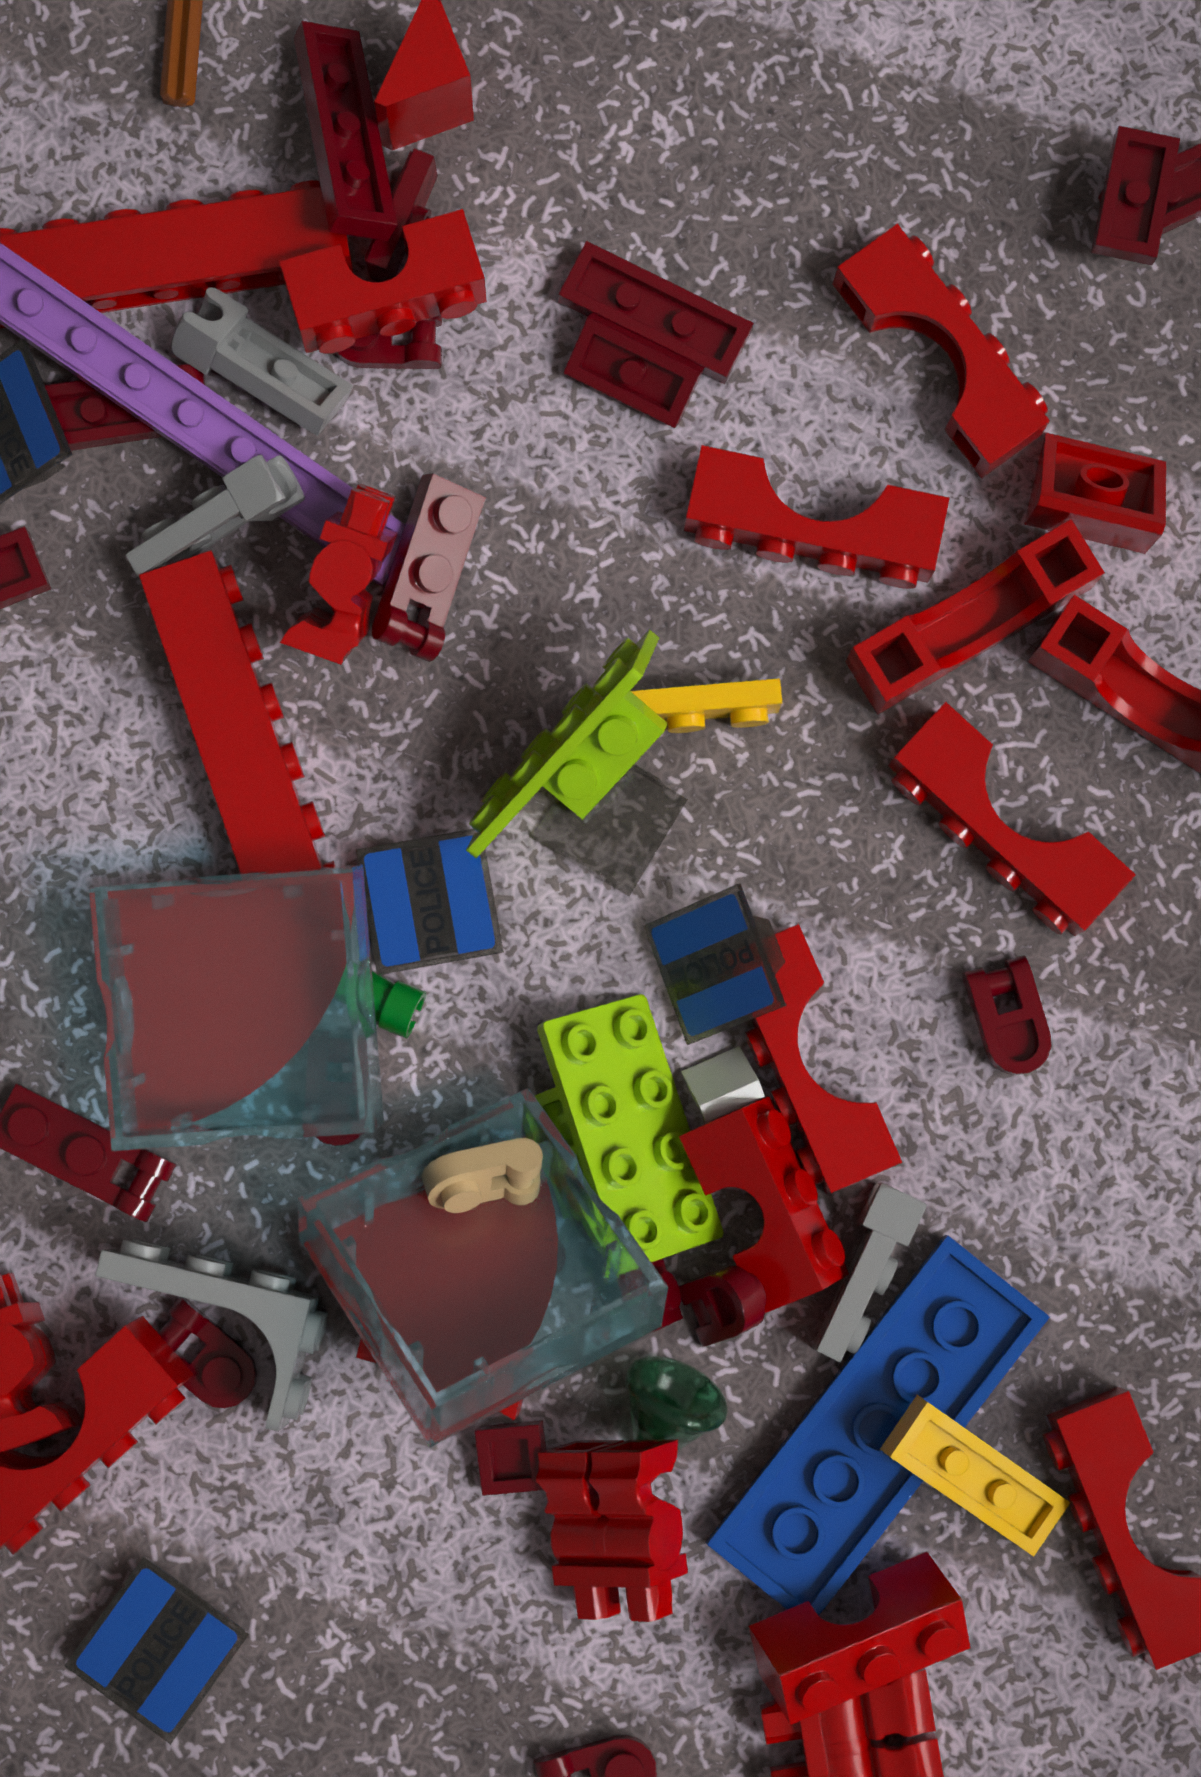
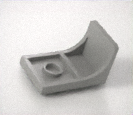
(267, 1298)

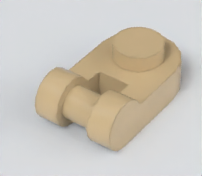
(485, 1174)

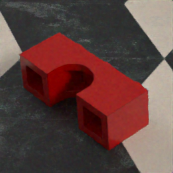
(338, 306)
(755, 1154)
(823, 1664)

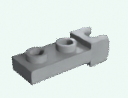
(258, 362)
(253, 493)
(888, 1220)

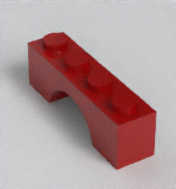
(896, 287)
(738, 505)
(974, 619)
(1109, 670)
(948, 770)
(841, 1136)
(122, 1386)
(1103, 1450)

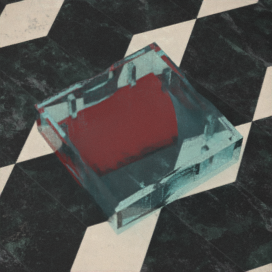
(237, 1007)
(486, 1298)

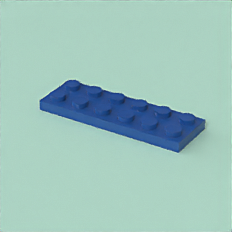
(828, 1482)

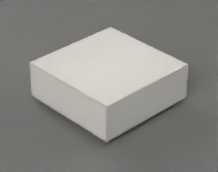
(723, 1084)

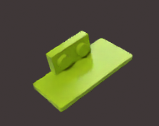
(587, 749)
(625, 1123)

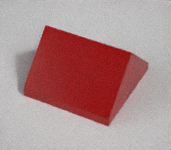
(426, 83)
(1104, 491)

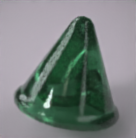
(672, 1401)

